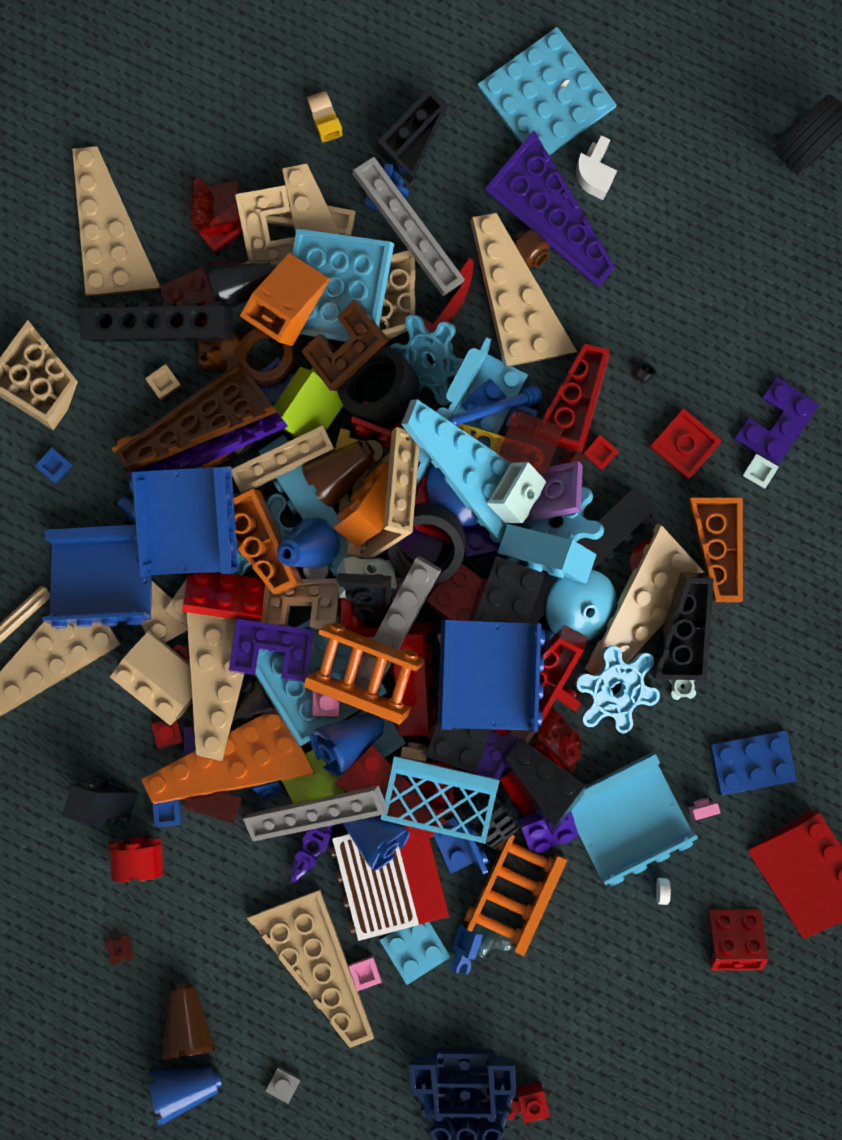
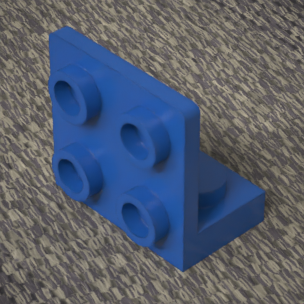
(457, 851)

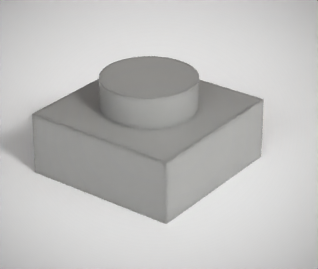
(283, 1084)

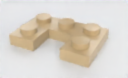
(253, 209)
(318, 593)

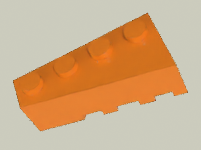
(258, 542)
(721, 543)

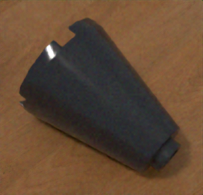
(237, 280)

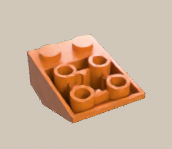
(285, 299)
(366, 511)

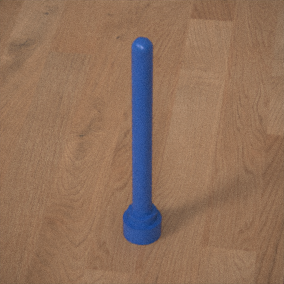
(528, 397)

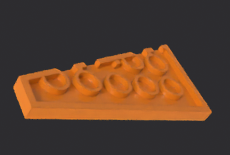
(252, 757)

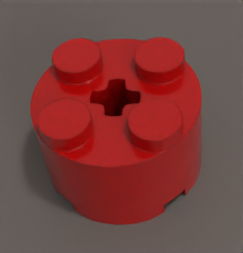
(136, 859)

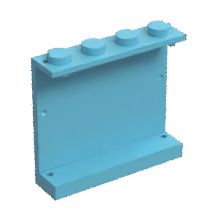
(630, 820)

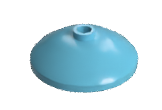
(570, 599)

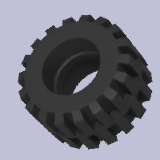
(501, 823)

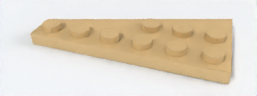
(109, 244)
(520, 312)
(645, 598)
(51, 657)
(213, 687)

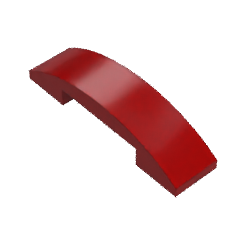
(457, 301)

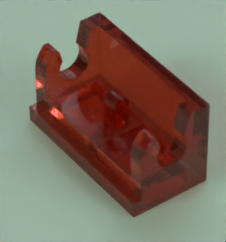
(215, 806)

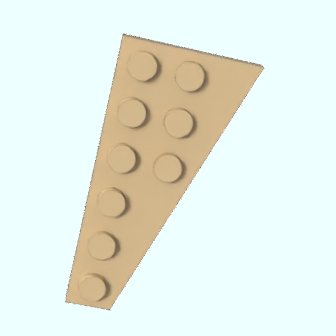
(312, 953)

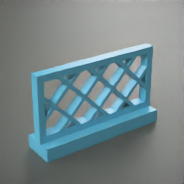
(447, 776)

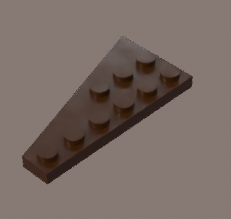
(214, 410)

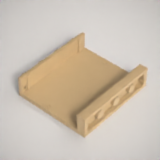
(399, 496)

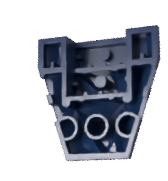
(464, 1092)

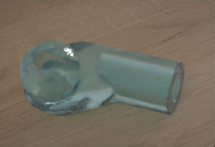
(494, 941)

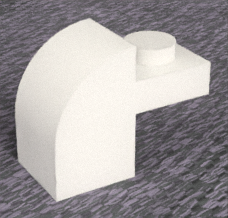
(591, 173)

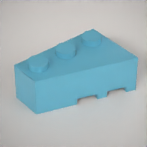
(547, 552)

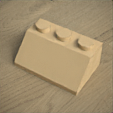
(156, 677)

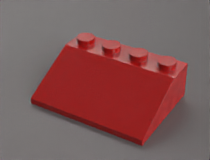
(804, 872)

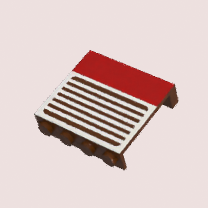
(394, 896)

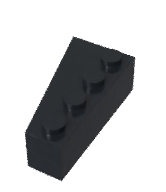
(686, 631)

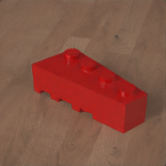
(578, 397)
(559, 660)
(418, 685)
(375, 770)

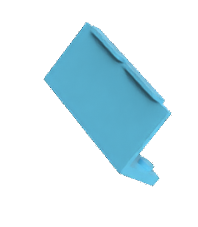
(474, 372)

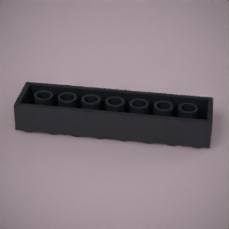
(504, 596)

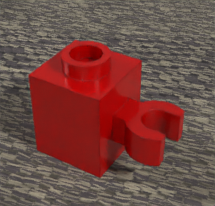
(530, 1102)

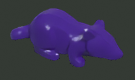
(306, 856)

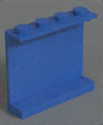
(184, 521)
(96, 578)
(490, 675)

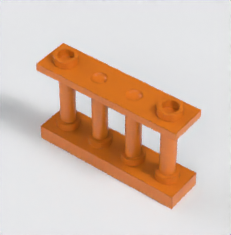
(346, 691)
(540, 889)

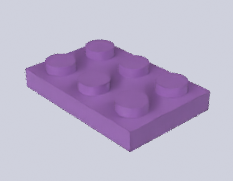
(560, 493)

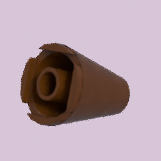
(338, 471)
(185, 1025)

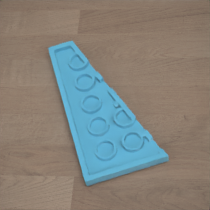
(467, 464)

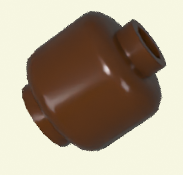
(532, 247)

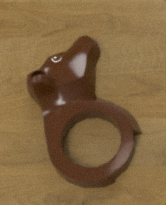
(225, 354)

